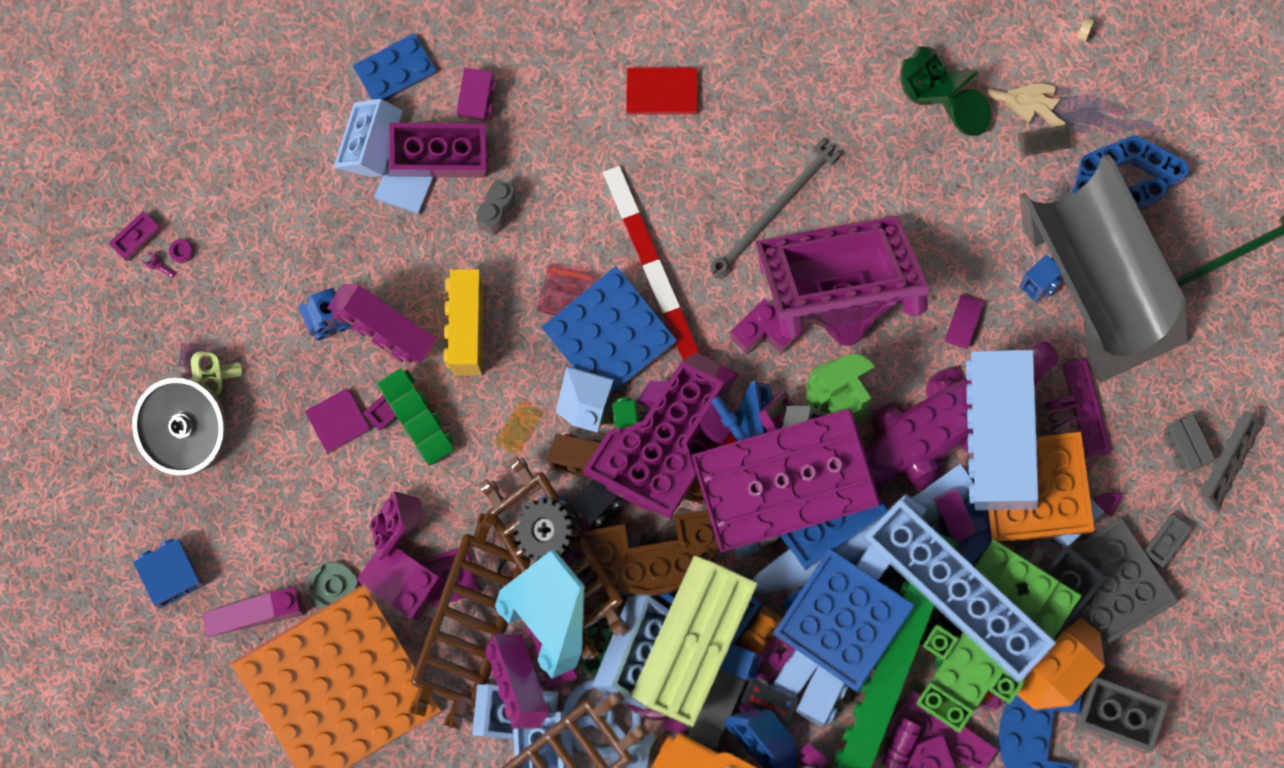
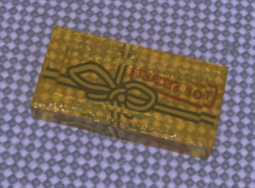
(517, 428)

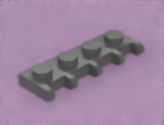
(1230, 459)

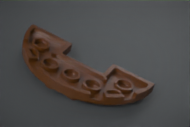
(654, 567)

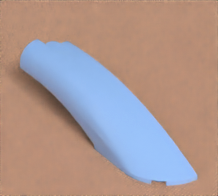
(788, 573)

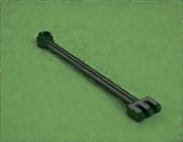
(1232, 255)

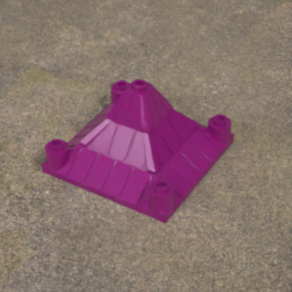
(842, 277)

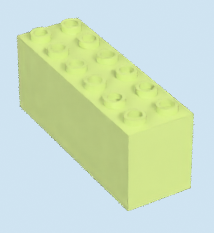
(693, 640)

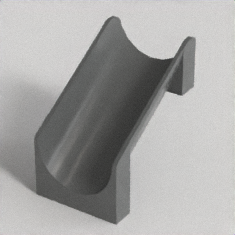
(1111, 271)

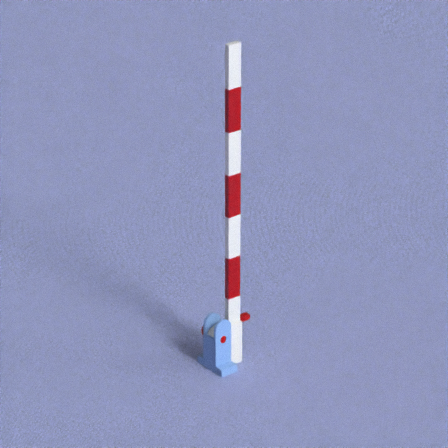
(661, 289)

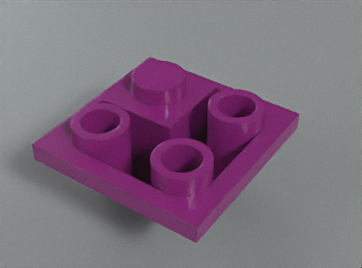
(395, 522)

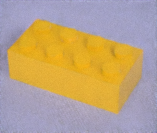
(465, 321)

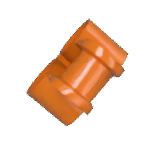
(761, 630)

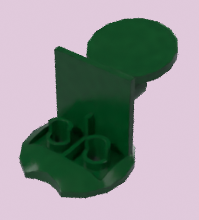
(928, 83)

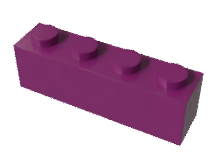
(517, 681)

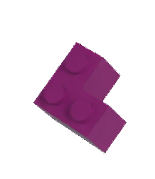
(757, 325)

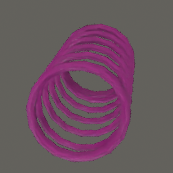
(1065, 405)

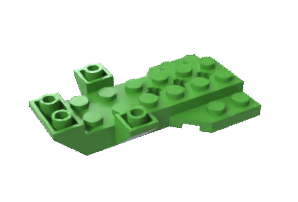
(966, 667)

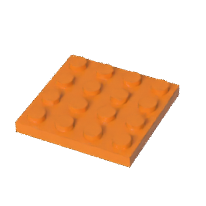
(1062, 495)

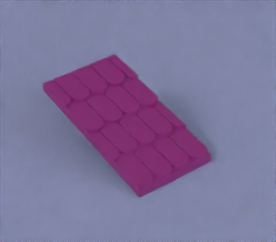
(786, 480)

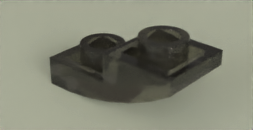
(1044, 141)

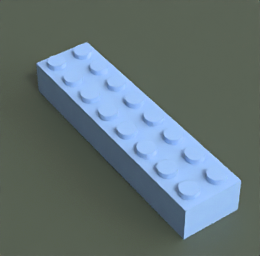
(959, 591)

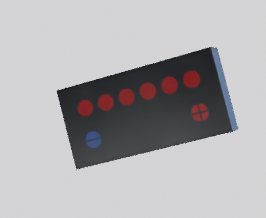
(769, 698)

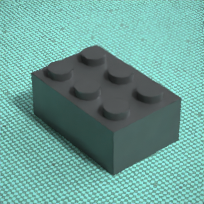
(1121, 715)

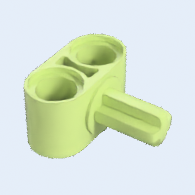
(214, 371)

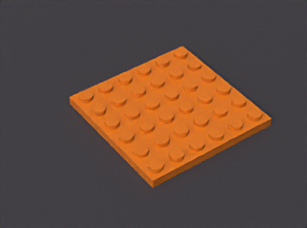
(334, 684)

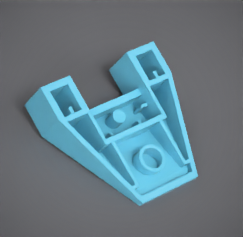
(552, 606)

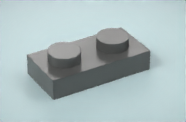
(1167, 541)

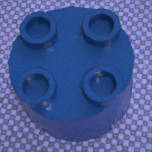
(319, 318)

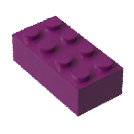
(436, 150)
(381, 323)

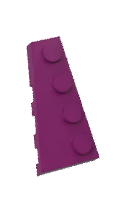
(962, 746)

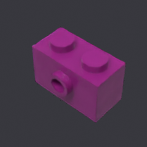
(476, 94)

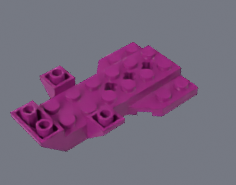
(677, 408)

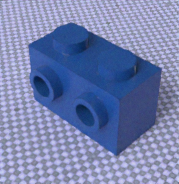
(1041, 279)

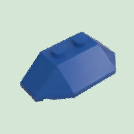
(755, 400)
(763, 738)

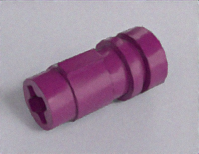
(902, 744)

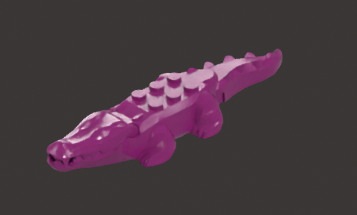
(933, 428)

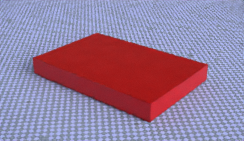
(661, 91)

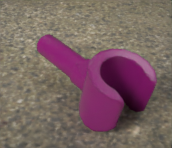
(155, 264)

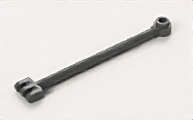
(823, 155)

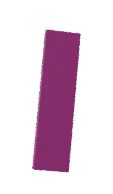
(1091, 421)

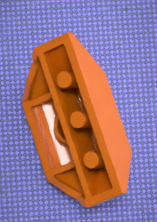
(1065, 668)

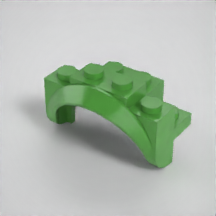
(837, 386)

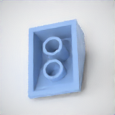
(490, 713)

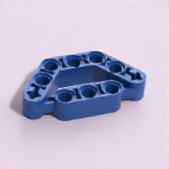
(1163, 178)

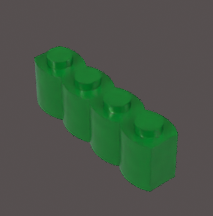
(414, 415)

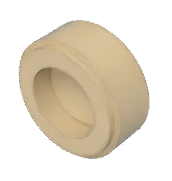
(1086, 29)

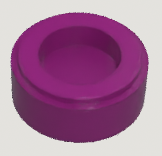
(181, 251)

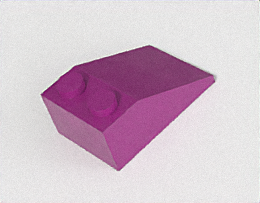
(401, 582)

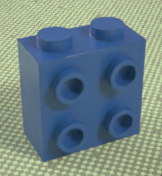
(168, 573)

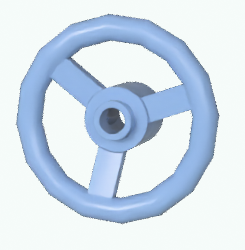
(588, 720)

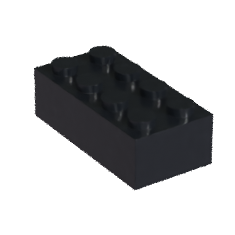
(1076, 575)

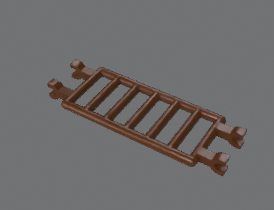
(499, 504)
(419, 705)
(569, 721)

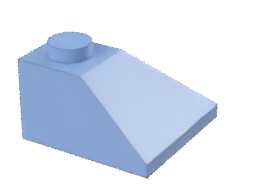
(584, 398)

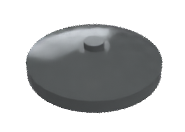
(179, 426)

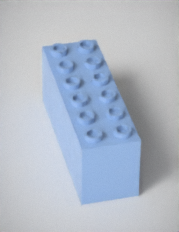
(1002, 430)

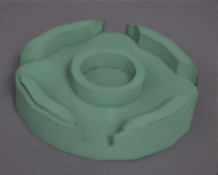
(336, 590)

